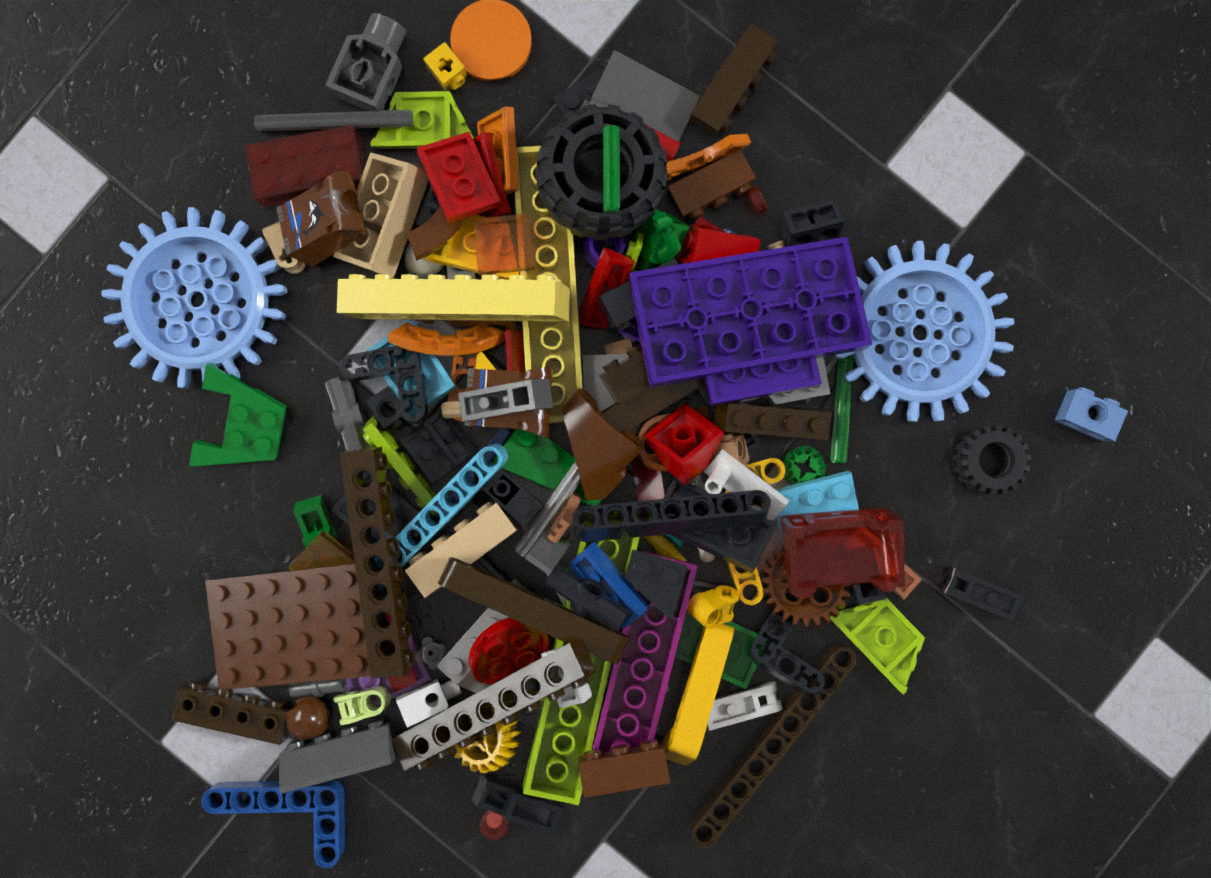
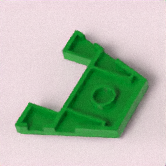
(252, 423)

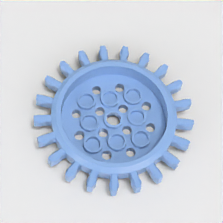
(153, 273)
(970, 338)

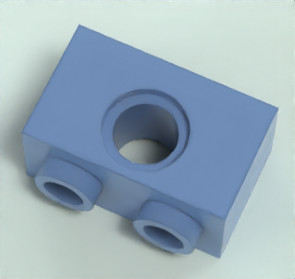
(1075, 414)

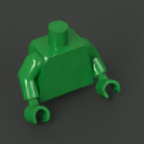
(661, 239)

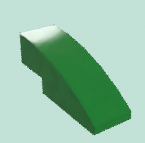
(313, 518)

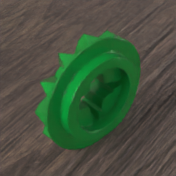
(799, 455)

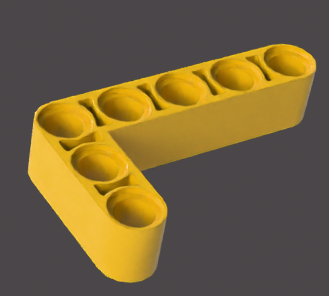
(741, 579)
(686, 737)

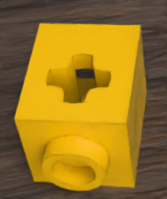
(441, 58)

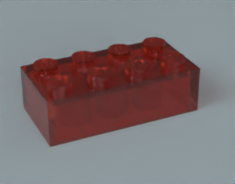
(297, 163)

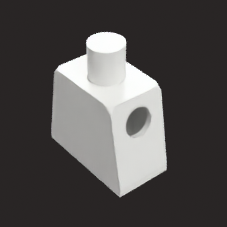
(415, 707)

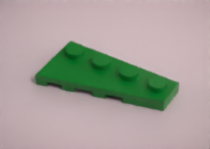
(539, 461)

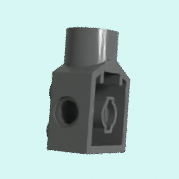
(368, 65)

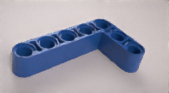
(288, 802)

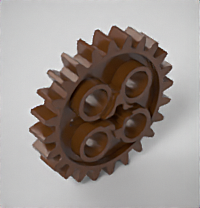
(805, 608)

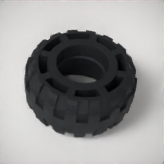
(583, 209)

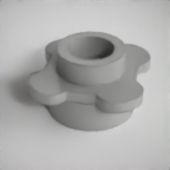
(437, 655)

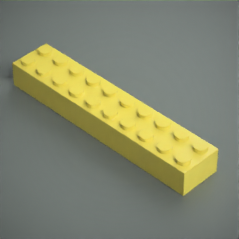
(553, 253)

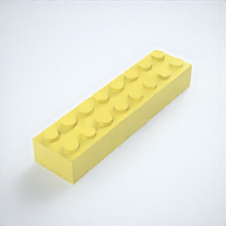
(454, 299)

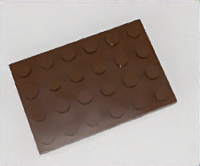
(287, 627)

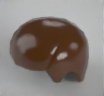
(308, 718)

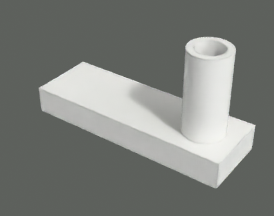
(735, 477)

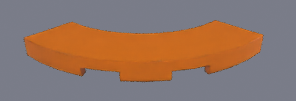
(700, 159)
(430, 342)

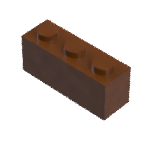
(711, 186)
(623, 768)

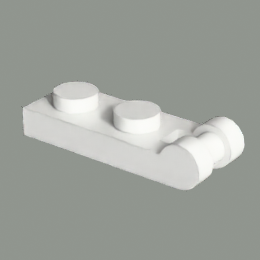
(744, 706)

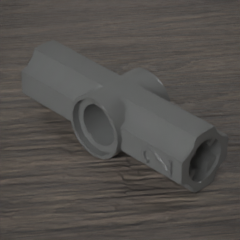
(347, 413)

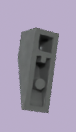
(506, 399)
(546, 553)

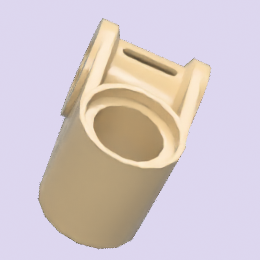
(275, 241)

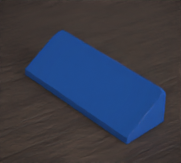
(596, 565)

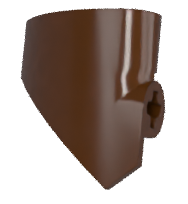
(597, 446)

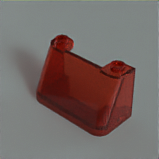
(843, 549)

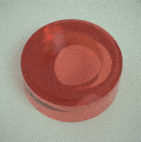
(757, 200)
(493, 825)

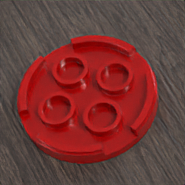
(505, 650)

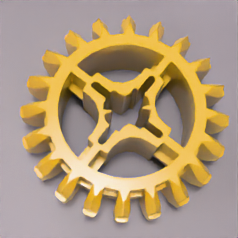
(497, 745)

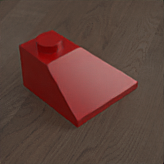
(685, 443)

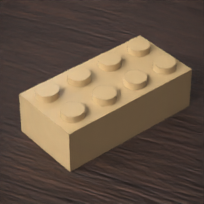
(388, 204)
(468, 544)

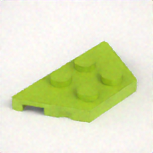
(433, 120)
(883, 638)

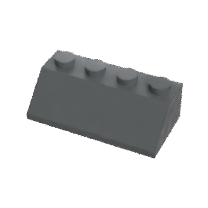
(336, 755)

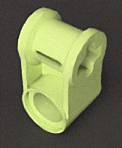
(357, 704)

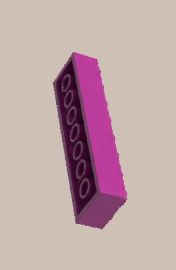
(642, 676)

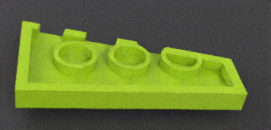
(400, 462)

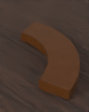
(433, 234)

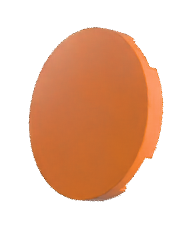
(491, 40)

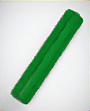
(611, 168)

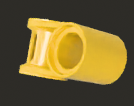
(713, 606)

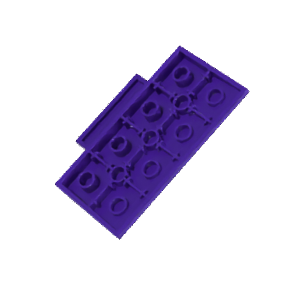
(750, 319)

